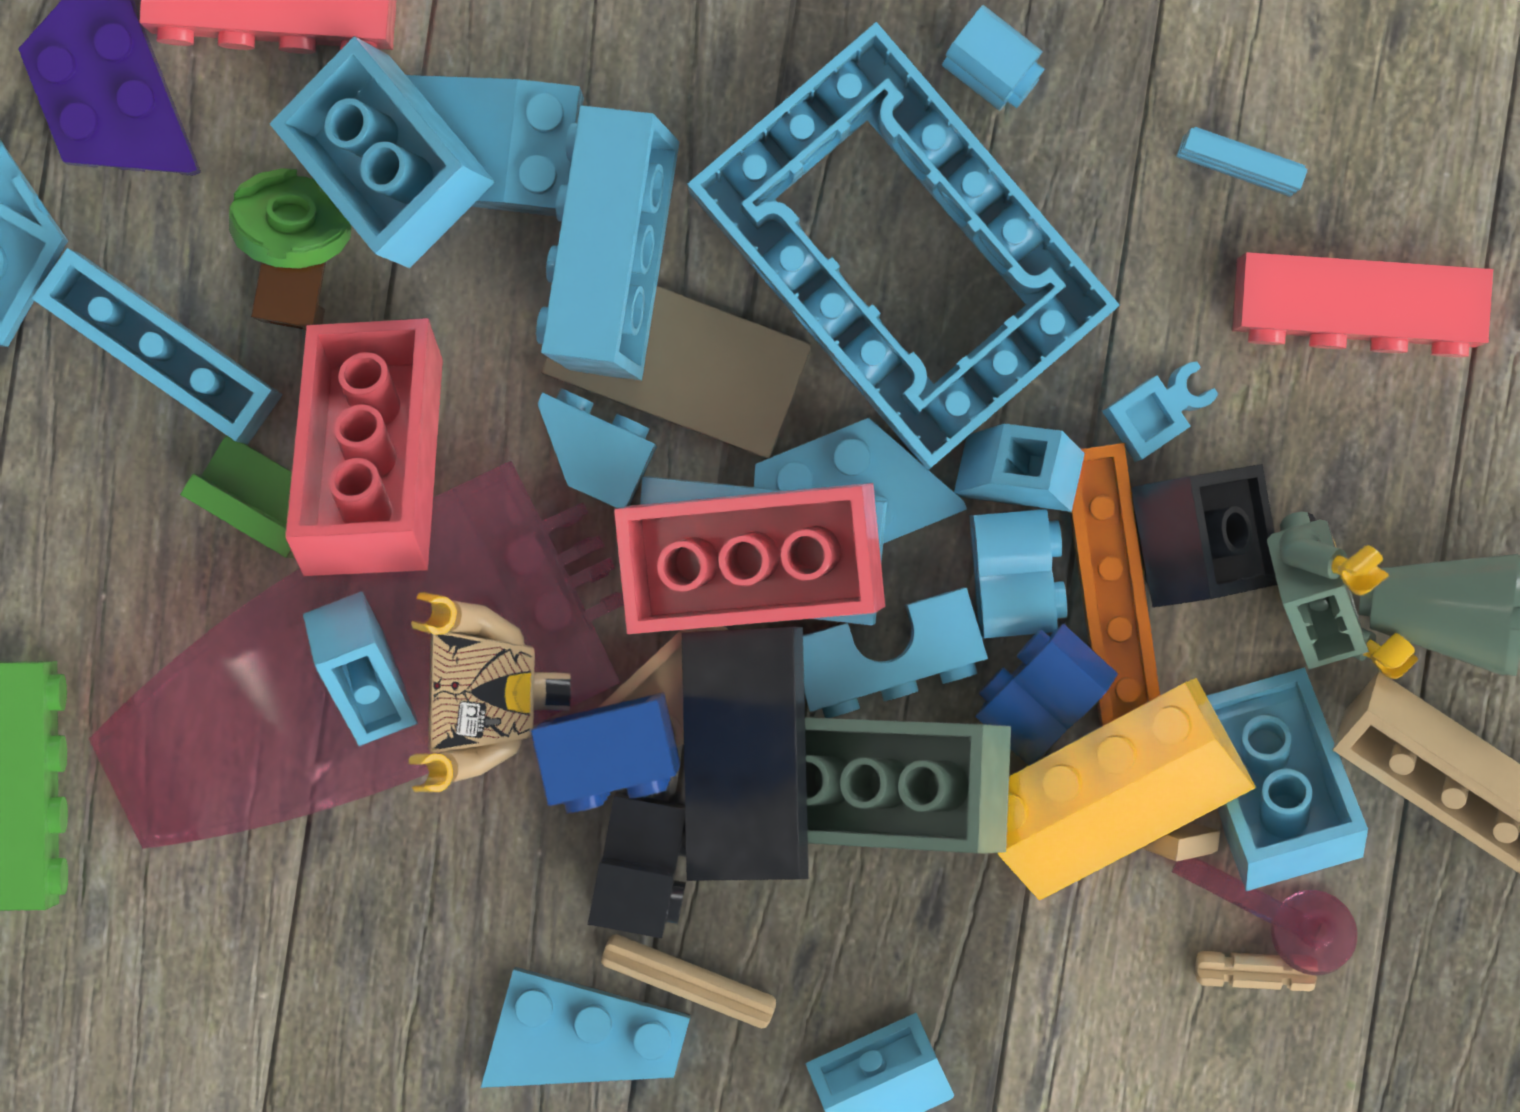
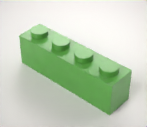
(29, 800)

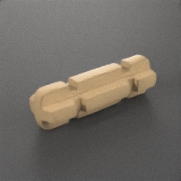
(1250, 971)

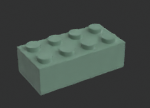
(907, 784)

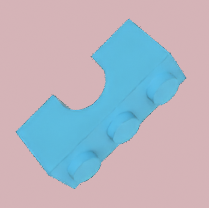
(941, 642)

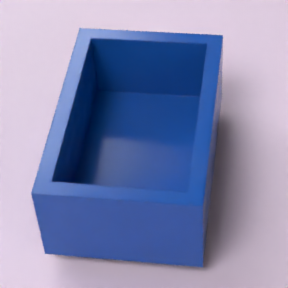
(607, 751)

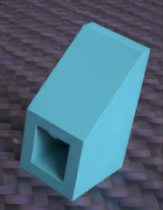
(594, 454)
(1020, 467)

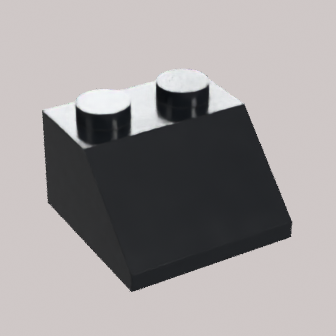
(1205, 535)

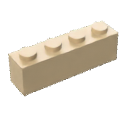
(1435, 765)

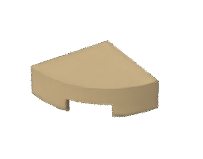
(1186, 842)

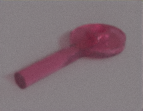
(1307, 929)

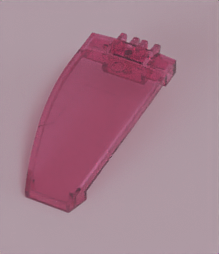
(247, 727)

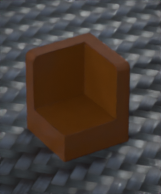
(289, 296)

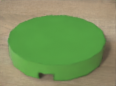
(286, 220)

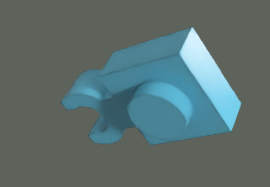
(1153, 413)

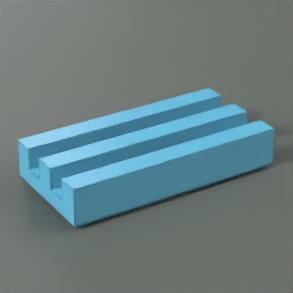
(1242, 161)

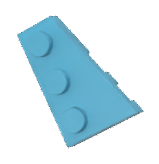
(579, 1034)

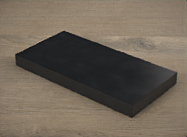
(745, 754)

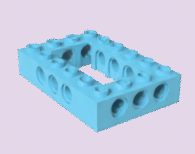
(882, 86)

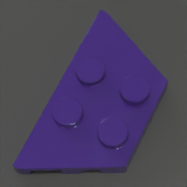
(105, 89)

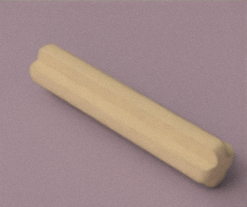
(688, 981)

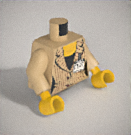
(479, 691)

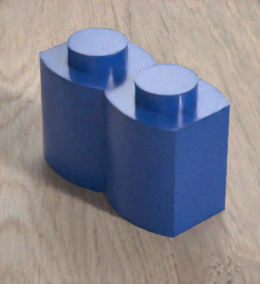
(1047, 692)

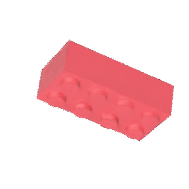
(365, 448)
(750, 558)

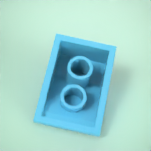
(513, 132)
(1303, 802)

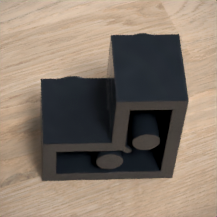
(639, 867)

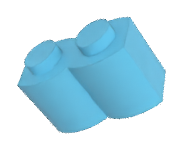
(994, 60)
(1015, 573)

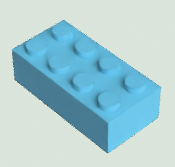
(608, 242)

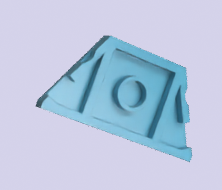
(27, 246)
(861, 456)

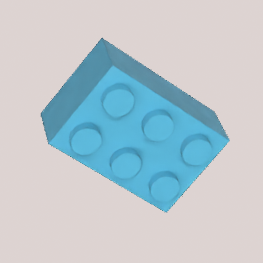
(381, 153)

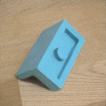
(882, 1072)

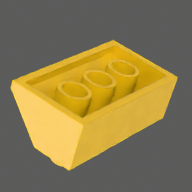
(1120, 789)

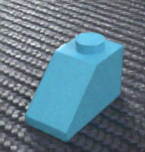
(359, 668)

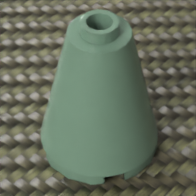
(1453, 609)

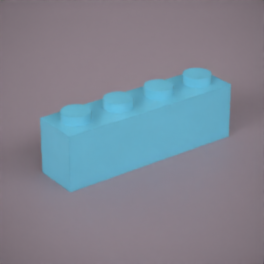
(157, 346)

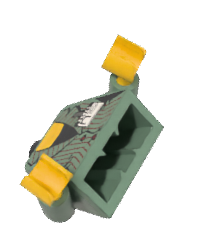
(1318, 599)

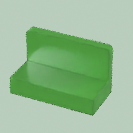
(246, 493)

